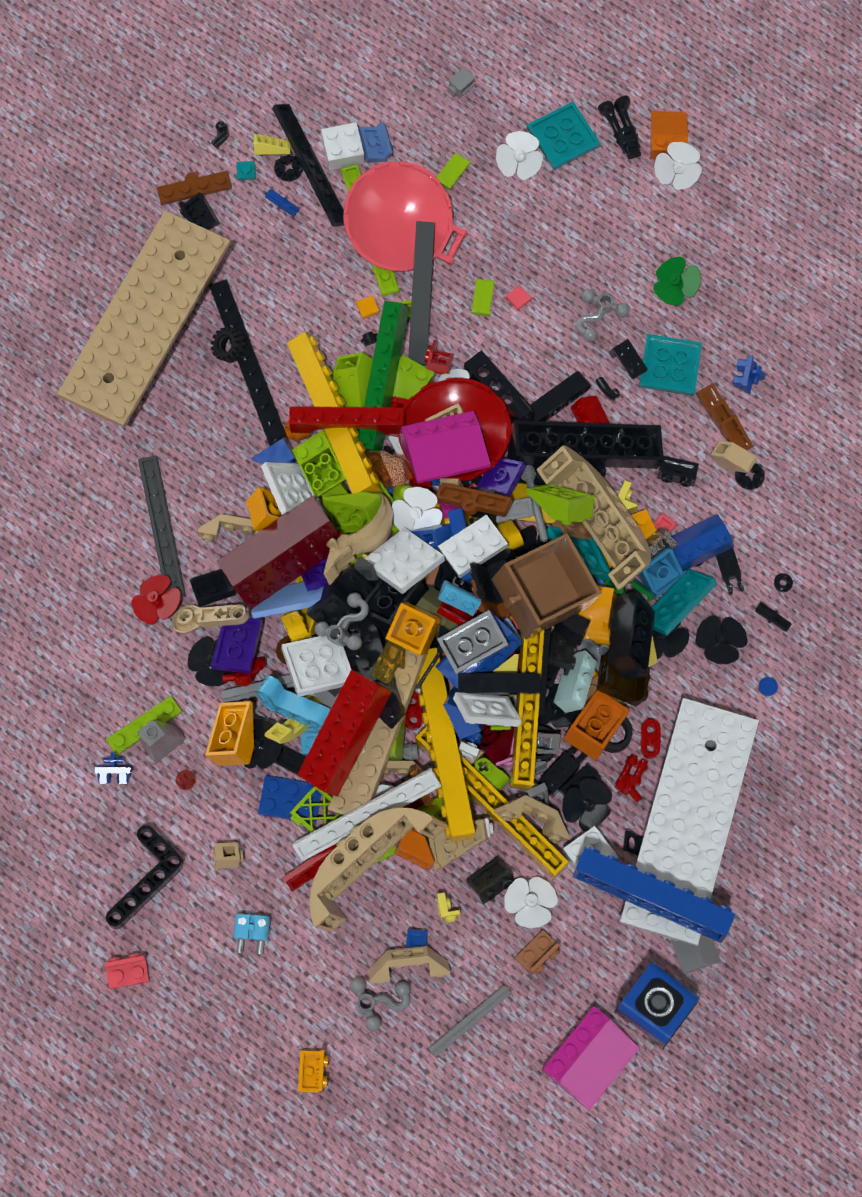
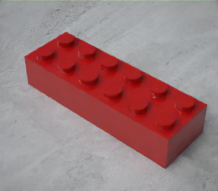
(344, 733)

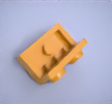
(312, 1071)

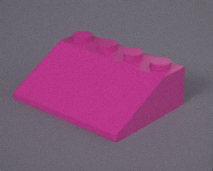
(445, 447)
(591, 1058)

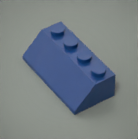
(487, 665)

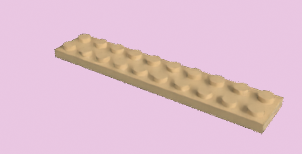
(372, 760)

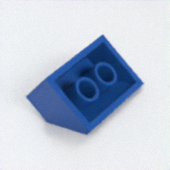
(702, 542)
(461, 727)

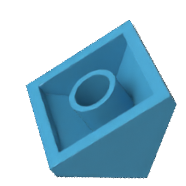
(661, 572)

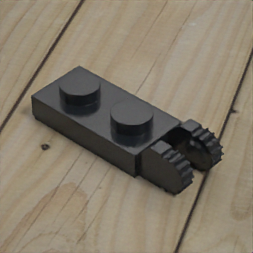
(730, 569)

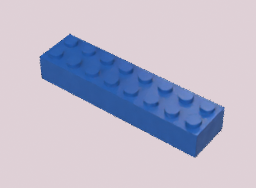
(654, 895)

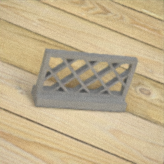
(247, 692)

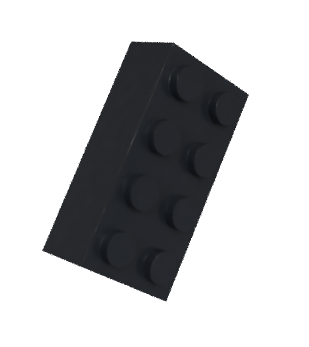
(631, 636)

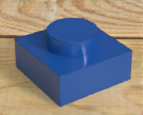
(416, 938)

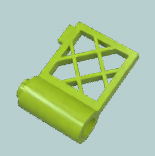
(298, 820)

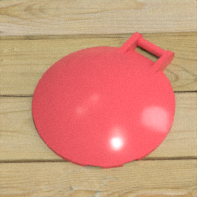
(384, 212)

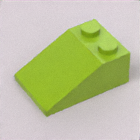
(411, 378)
(563, 503)
(351, 511)

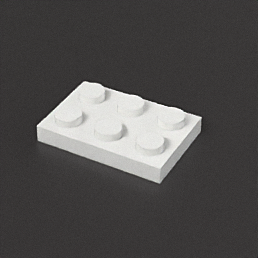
(473, 544)
(487, 709)

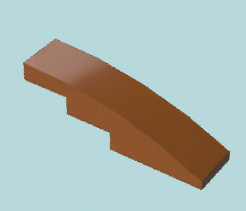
(723, 417)

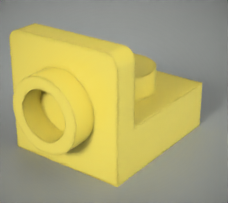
(443, 907)

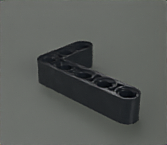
(552, 401)
(148, 880)

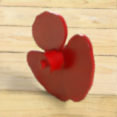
(152, 603)

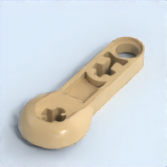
(207, 617)

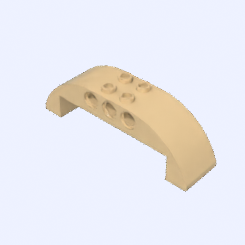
(611, 522)
(358, 853)

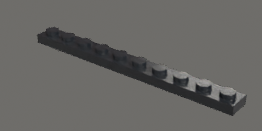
(248, 364)

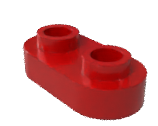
(414, 711)
(650, 739)

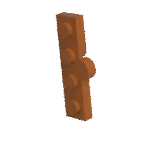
(193, 185)
(474, 500)

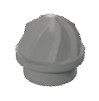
(411, 752)

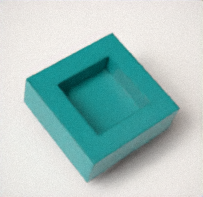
(245, 170)

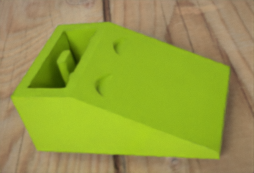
(352, 378)
(319, 464)

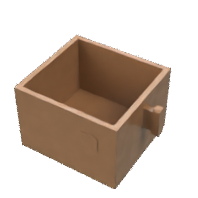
(546, 586)

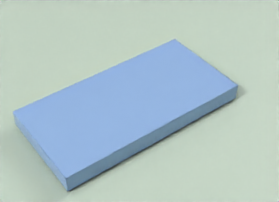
(287, 599)

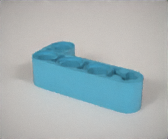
(290, 705)

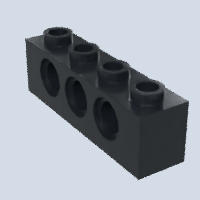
(482, 364)

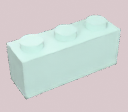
(574, 688)

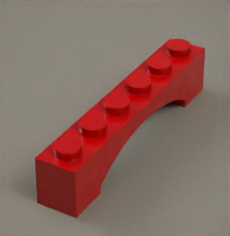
(373, 418)

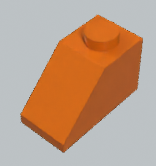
(415, 849)

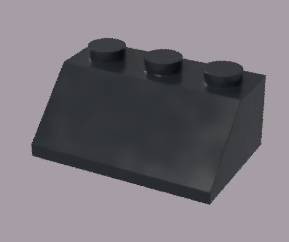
(385, 601)

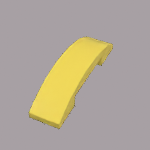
(289, 729)

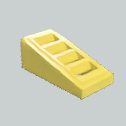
(270, 146)

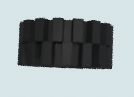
(236, 347)

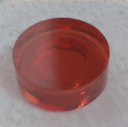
(185, 780)

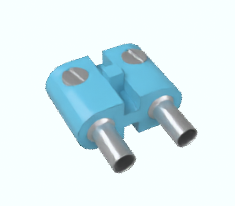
(251, 927)

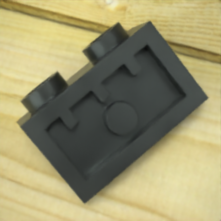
(491, 880)

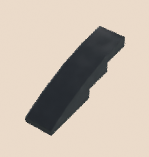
(499, 683)

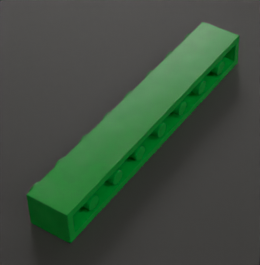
(384, 366)

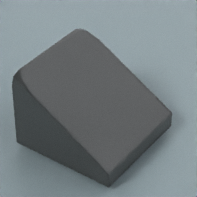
(366, 569)

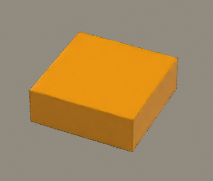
(367, 307)

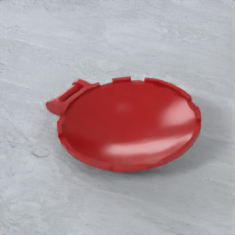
(472, 396)

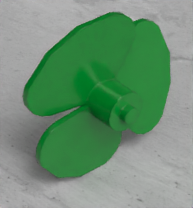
(672, 283)

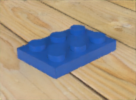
(282, 795)

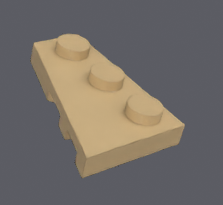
(446, 852)

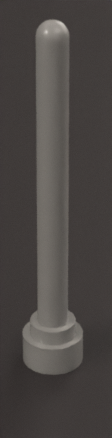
(528, 476)

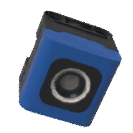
(657, 1005)

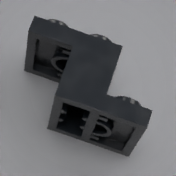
(333, 601)

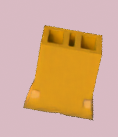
(600, 616)

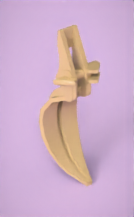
(365, 540)

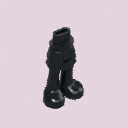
(626, 136)

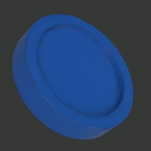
(768, 686)

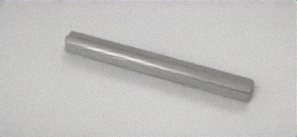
(469, 1021)

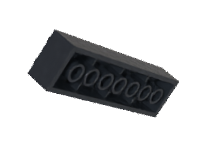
(596, 442)

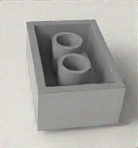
(473, 642)

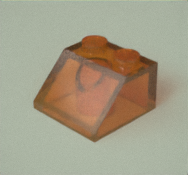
(389, 468)

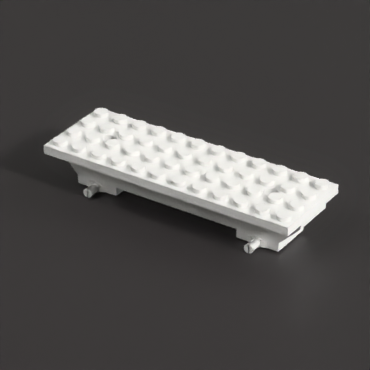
(693, 808)

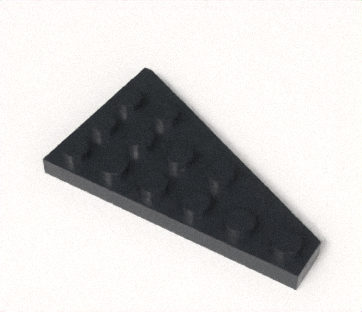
(364, 660)

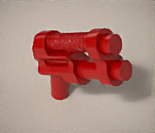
(245, 679)
(627, 783)

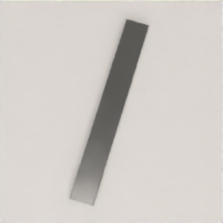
(421, 291)
(160, 522)

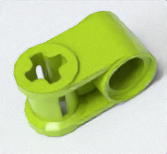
(492, 774)

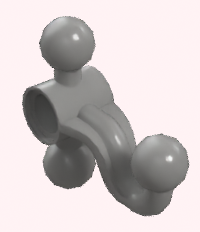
(589, 296)
(354, 641)
(373, 1022)

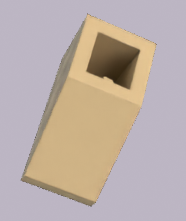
(733, 457)

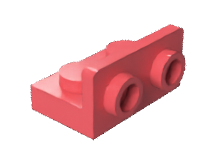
(127, 971)

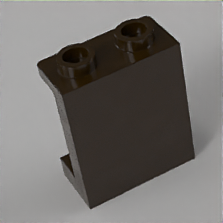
(615, 685)

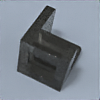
(659, 541)

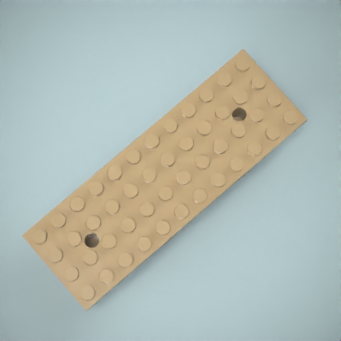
(143, 319)

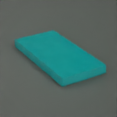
(681, 600)

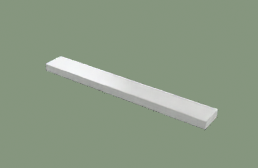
(342, 827)

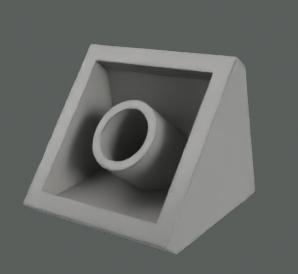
(696, 957)

